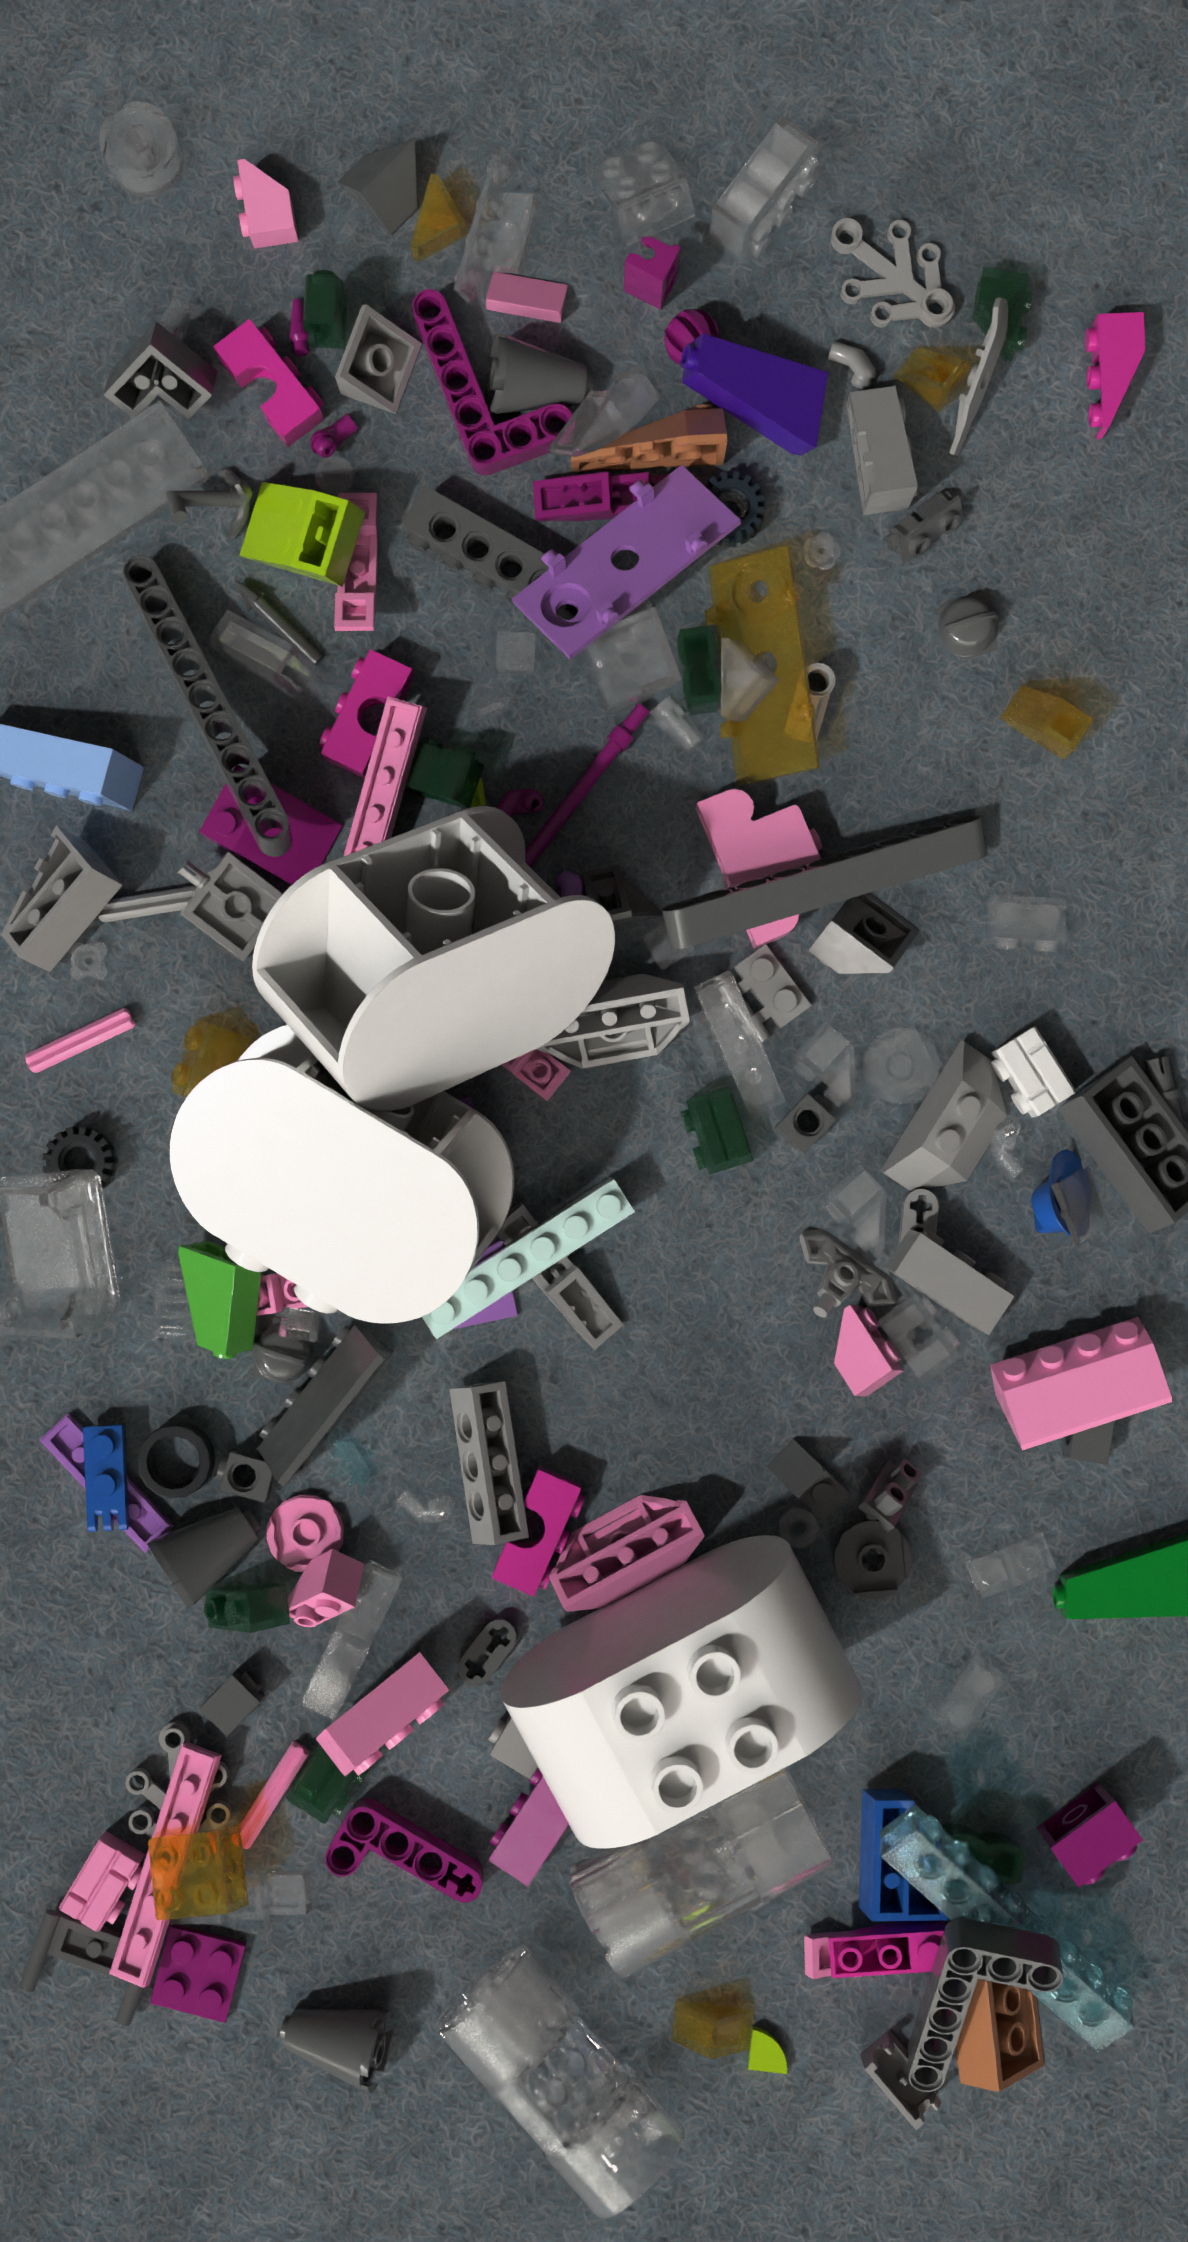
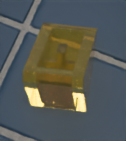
(437, 223)
(933, 376)
(712, 2028)

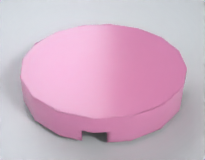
(302, 1521)

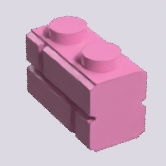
(102, 1881)

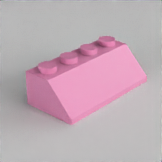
(1080, 1383)

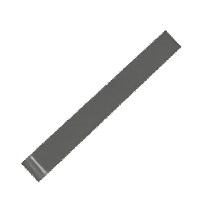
(209, 720)
(824, 882)

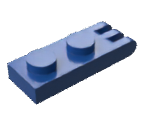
(106, 1476)

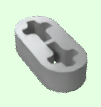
(908, 1215)

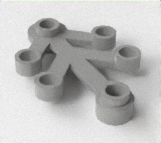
(897, 277)
(156, 1794)

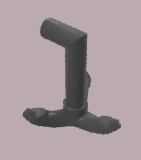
(237, 497)

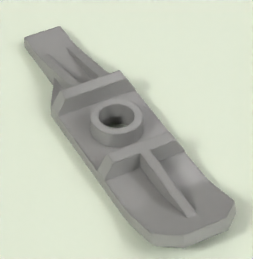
(981, 373)

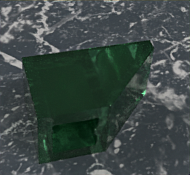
(1013, 288)
(247, 1607)

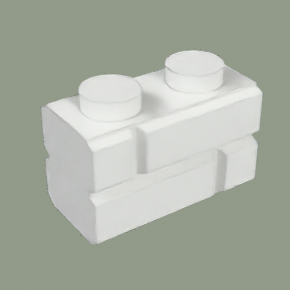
(1032, 1073)

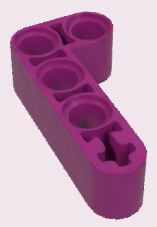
(408, 1857)

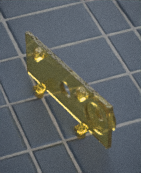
(781, 730)

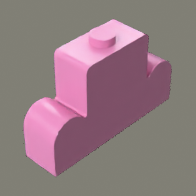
(757, 847)

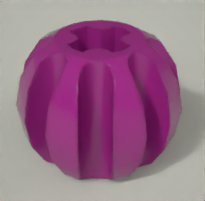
(686, 328)

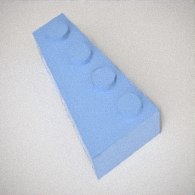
(68, 768)

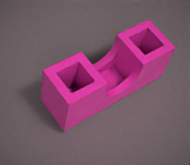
(251, 355)
(375, 680)
(526, 1564)

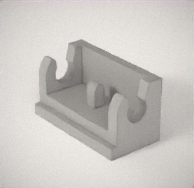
(888, 2066)

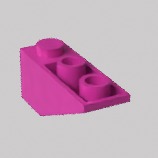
(1117, 347)
(886, 1949)

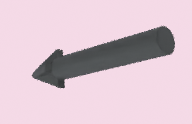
(254, 599)

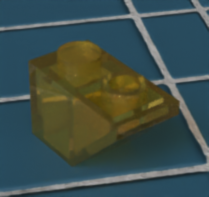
(1047, 720)

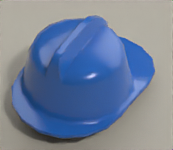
(1044, 1202)

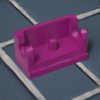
(652, 278)

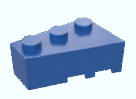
(882, 1890)

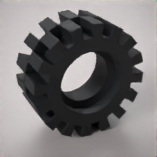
(87, 1137)

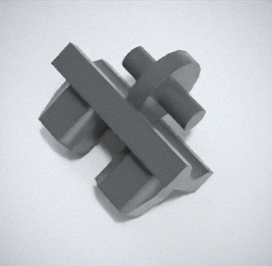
(890, 1493)

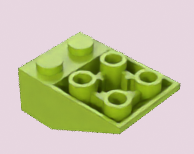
(303, 532)

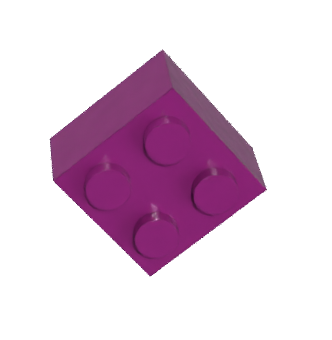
(1090, 1835)

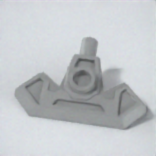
(844, 1273)

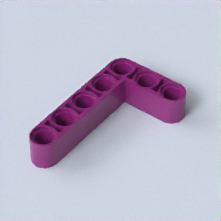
(470, 399)

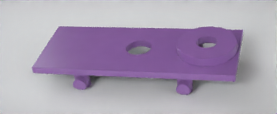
(666, 529)

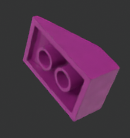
(310, 829)

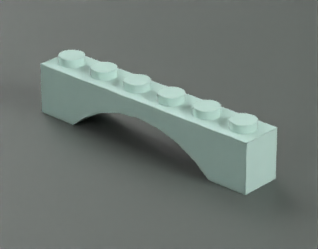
(532, 1254)

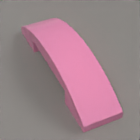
(358, 597)

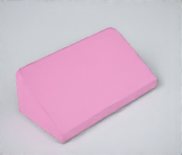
(526, 297)

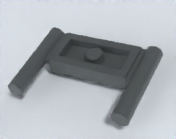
(80, 1945)

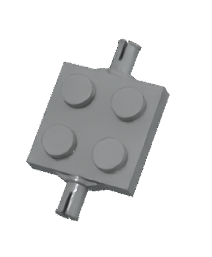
(229, 903)

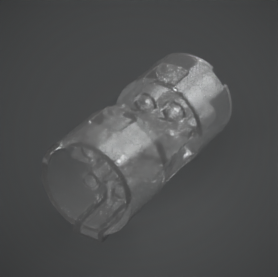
(699, 1873)
(561, 2082)

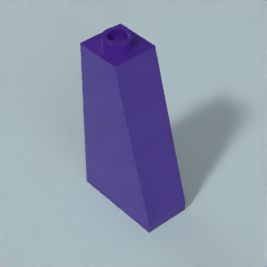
(759, 389)

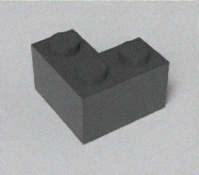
(160, 367)

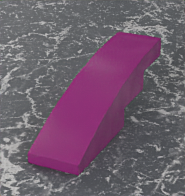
(586, 496)

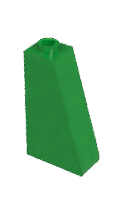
(1129, 1585)

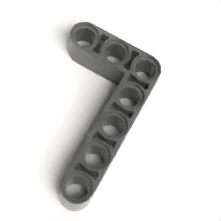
(965, 1954)

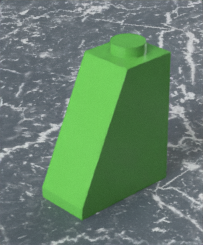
(220, 1298)

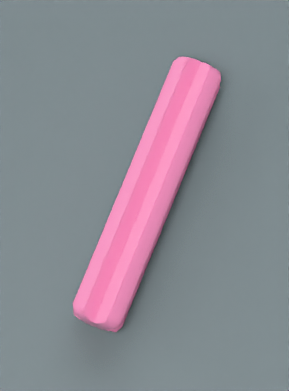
(80, 1040)
(272, 1792)

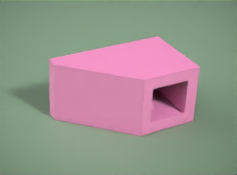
(267, 205)
(863, 1354)
(325, 1589)

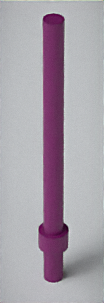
(619, 740)

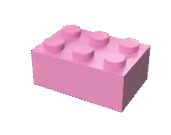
(383, 1716)

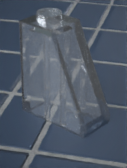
(267, 658)

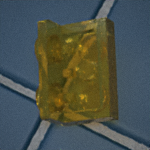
(206, 1051)

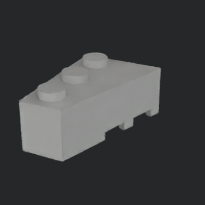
(881, 450)
(61, 903)

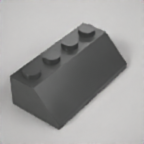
(1134, 1142)

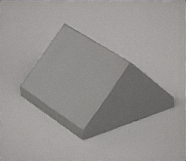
(377, 361)

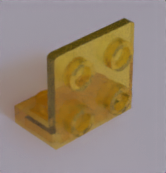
(198, 1873)

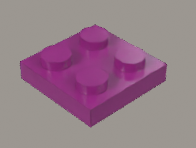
(198, 1973)

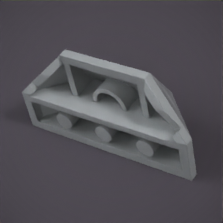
(623, 1022)
(950, 1125)

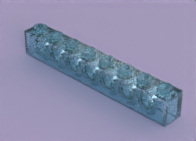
(966, 1889)

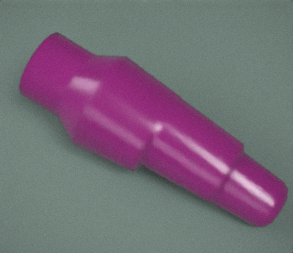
(298, 335)

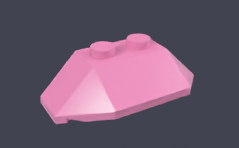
(625, 1553)

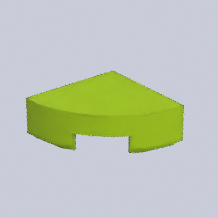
(765, 2053)

